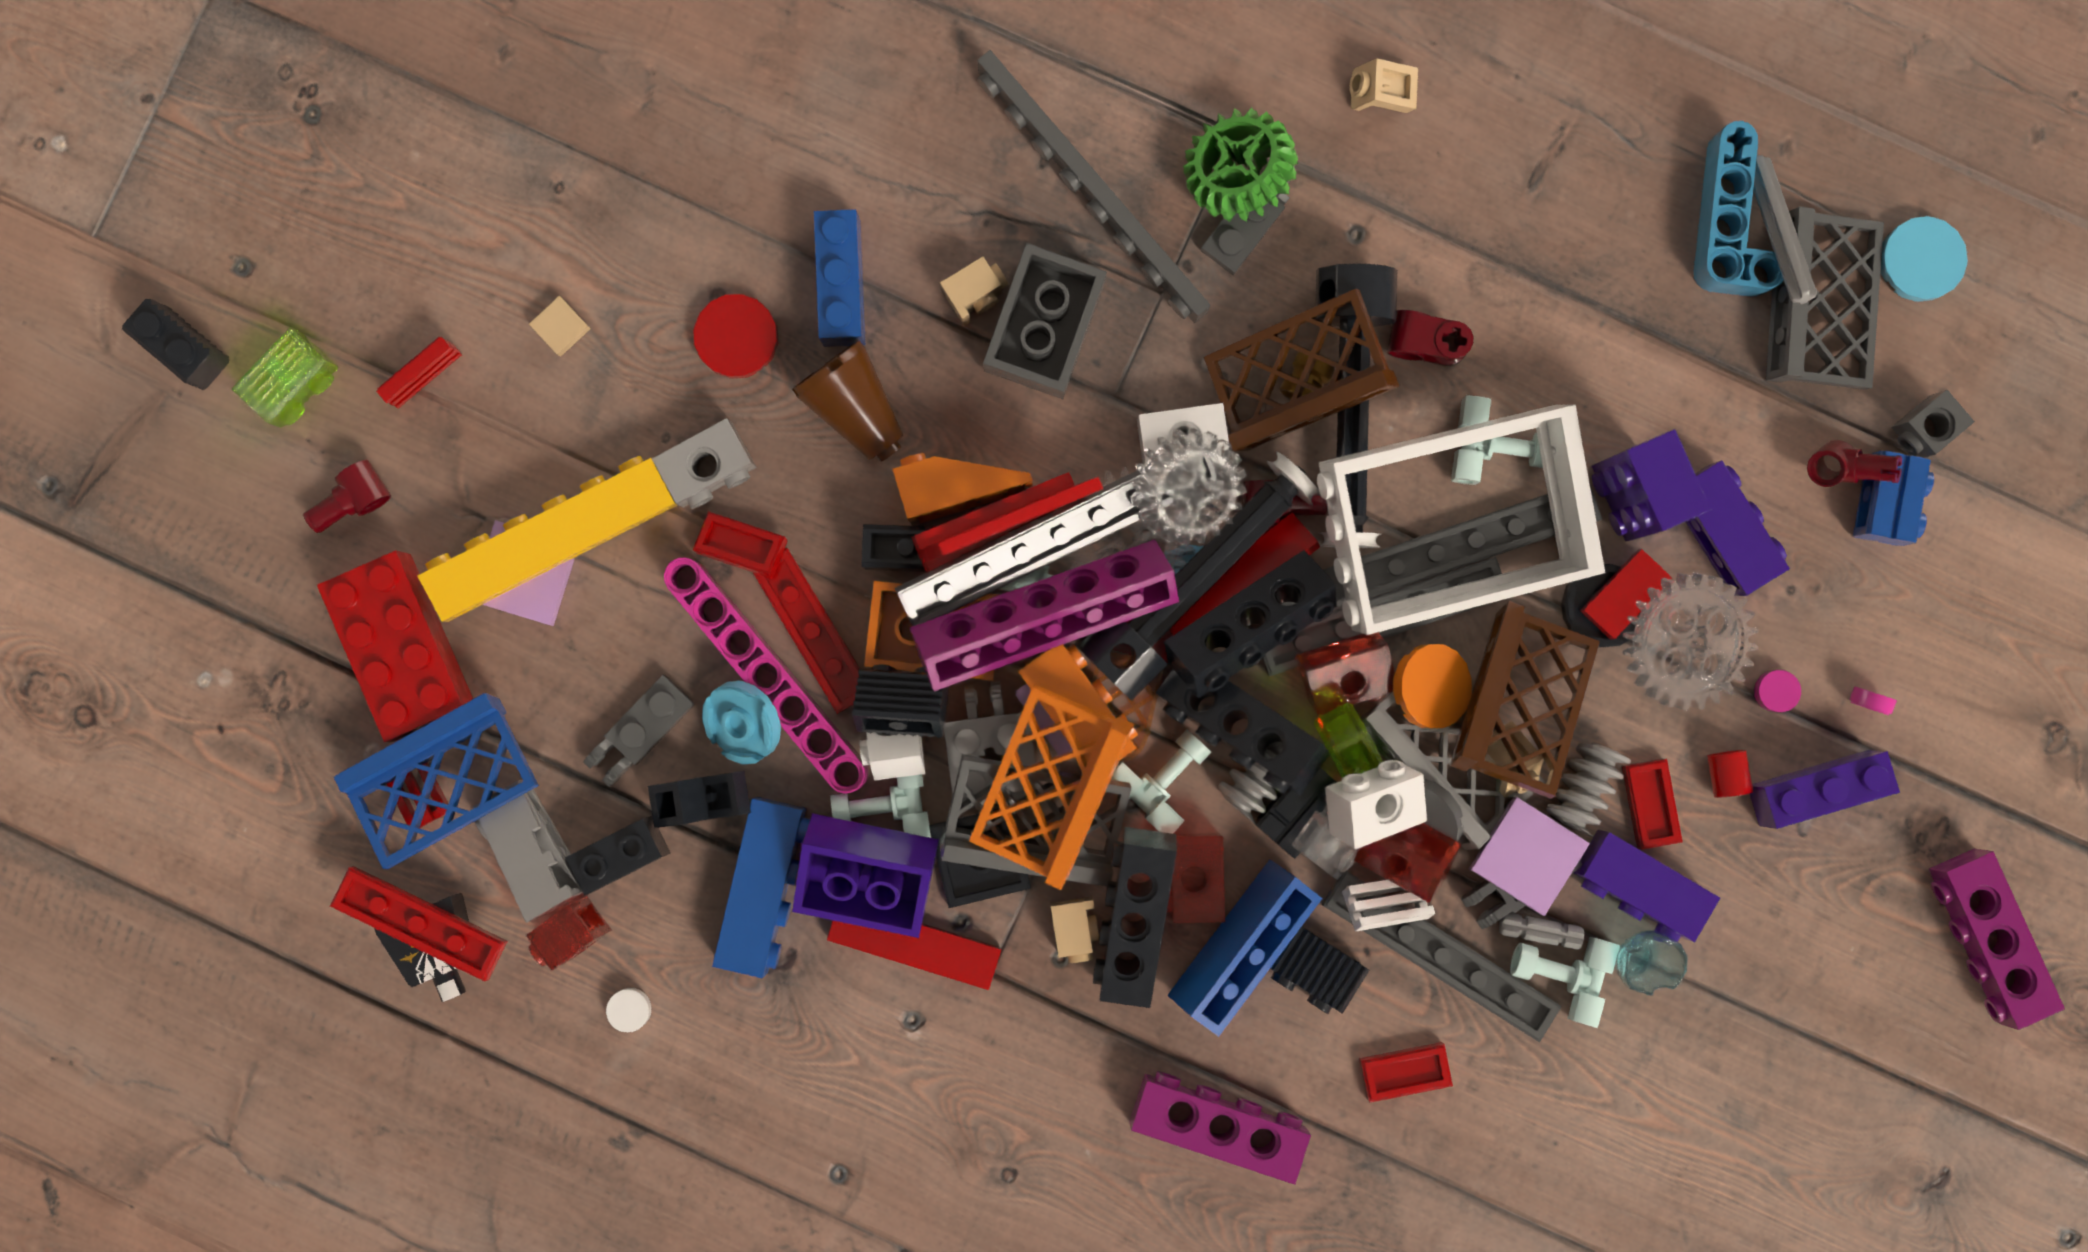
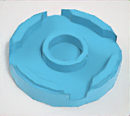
(1923, 258)
(741, 722)

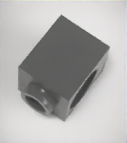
(1948, 419)

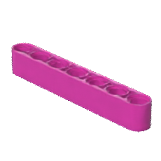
(747, 666)

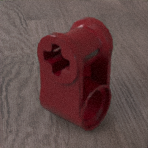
(1422, 338)

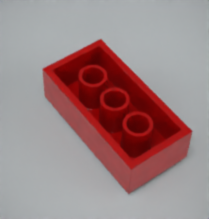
(395, 644)

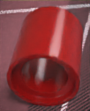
(1730, 773)

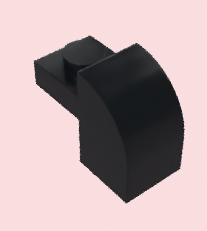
(699, 799)

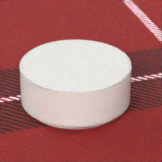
(628, 1010)

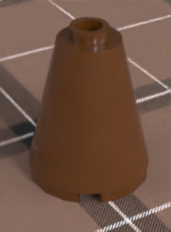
(853, 402)

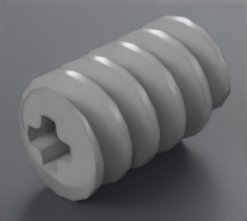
(1586, 786)
(1250, 787)

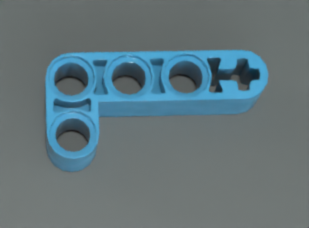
(1736, 212)

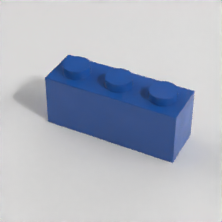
(839, 277)

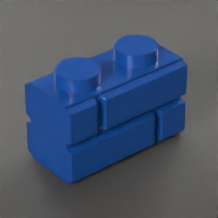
(1894, 510)

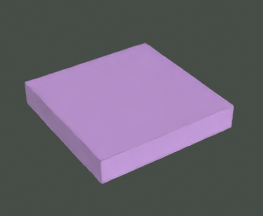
(537, 598)
(1529, 856)

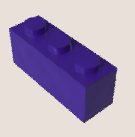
(1735, 534)
(1823, 789)
(1645, 887)

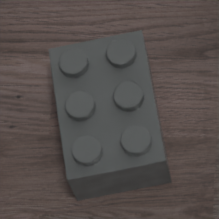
(1044, 321)

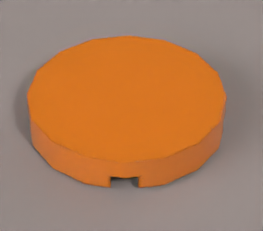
(1432, 686)

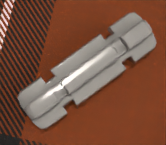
(1542, 930)

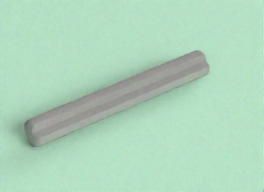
(1782, 233)

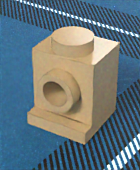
(974, 288)
(1074, 928)

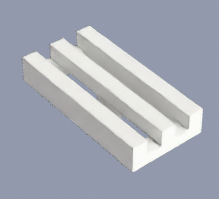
(1351, 892)

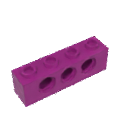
(2033, 991)
(1278, 1159)

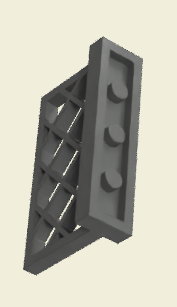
(1789, 320)
(1091, 865)

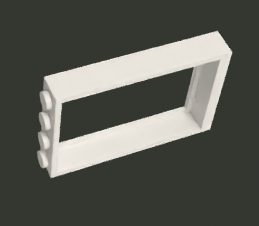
(1569, 504)

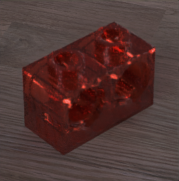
(567, 934)

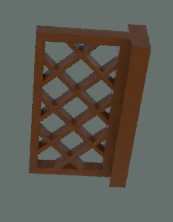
(1315, 405)
(1489, 691)

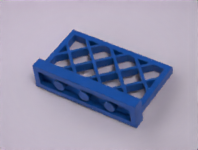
(426, 745)

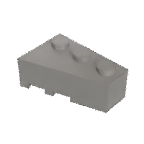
(530, 854)

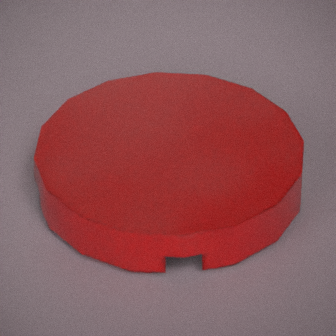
(735, 336)

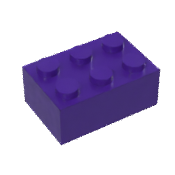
(1650, 487)
(864, 875)

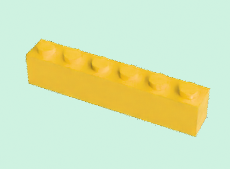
(546, 539)

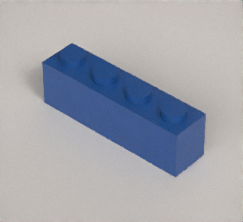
(760, 887)
(1244, 947)

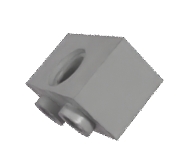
(680, 464)

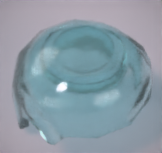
(1651, 962)

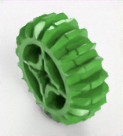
(1248, 142)

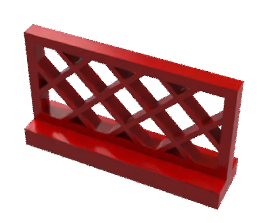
(997, 519)

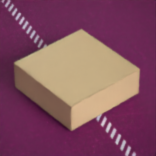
(559, 326)

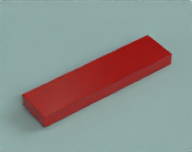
(1265, 555)
(812, 631)
(418, 923)
(933, 951)

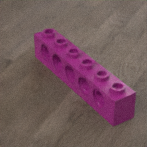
(1045, 614)

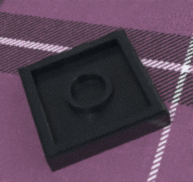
(971, 883)

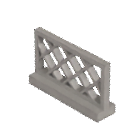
(1396, 745)

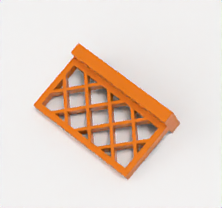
(1085, 801)

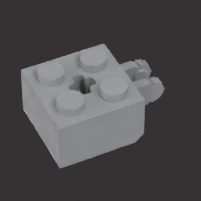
(976, 734)

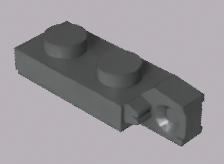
(1236, 239)

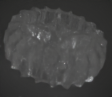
(1192, 516)

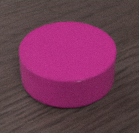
(1777, 691)
(1872, 701)

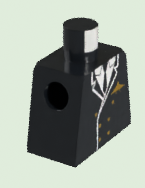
(419, 966)

